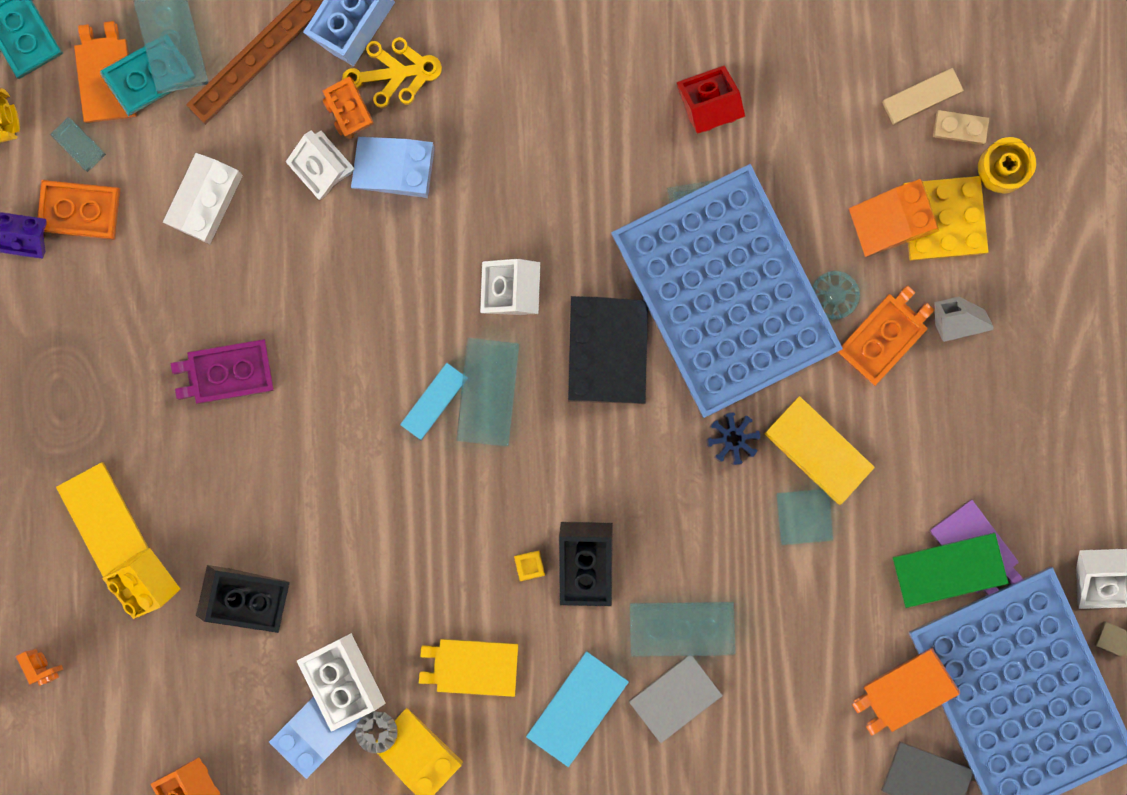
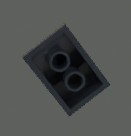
(585, 563)
(242, 599)

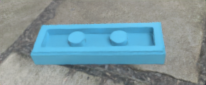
(433, 401)

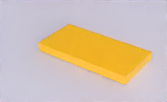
(819, 450)
(102, 518)

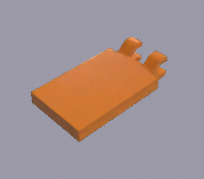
(92, 57)
(885, 336)
(907, 692)

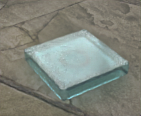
(804, 517)

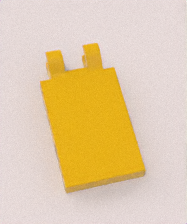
(472, 667)

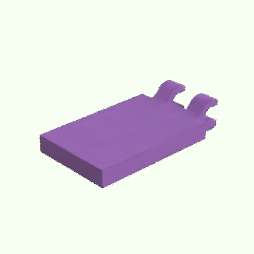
(969, 523)

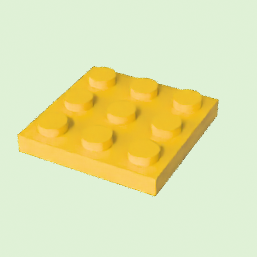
(960, 218)

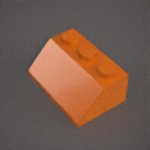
(186, 780)

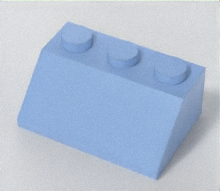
(347, 26)

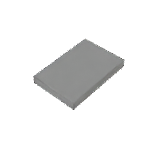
(675, 698)

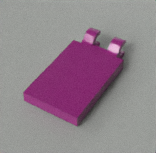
(225, 372)

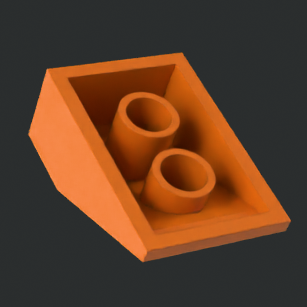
(894, 218)

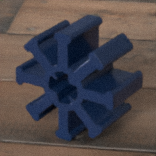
(737, 432)

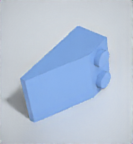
(393, 166)
(308, 739)

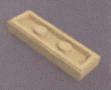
(922, 96)

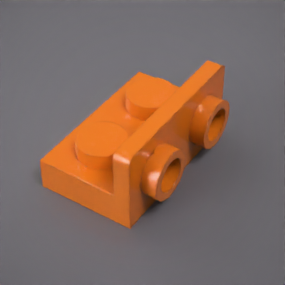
(347, 107)
(35, 669)

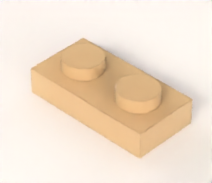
(961, 127)

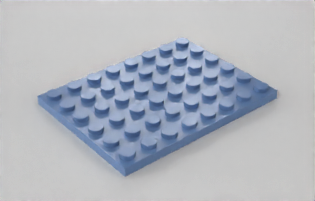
(726, 290)
(1029, 690)

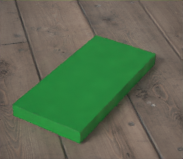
(950, 570)

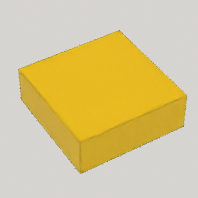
(529, 565)

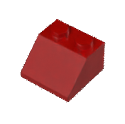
(711, 99)

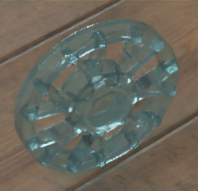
(836, 294)

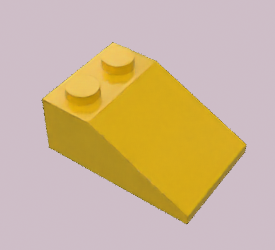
(420, 756)

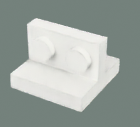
(319, 163)

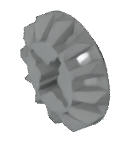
(385, 739)

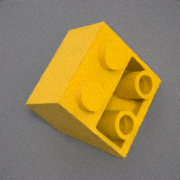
(141, 584)

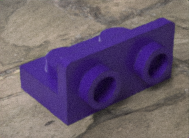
(22, 235)

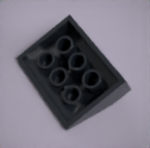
(607, 350)

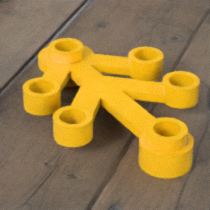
(397, 72)

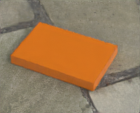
(79, 209)

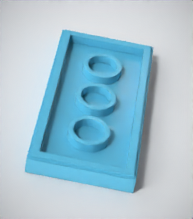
(577, 709)

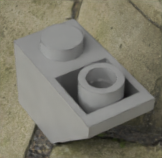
(960, 319)

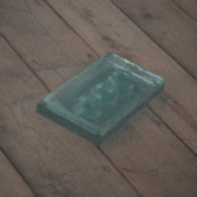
(171, 44)
(487, 392)
(682, 629)

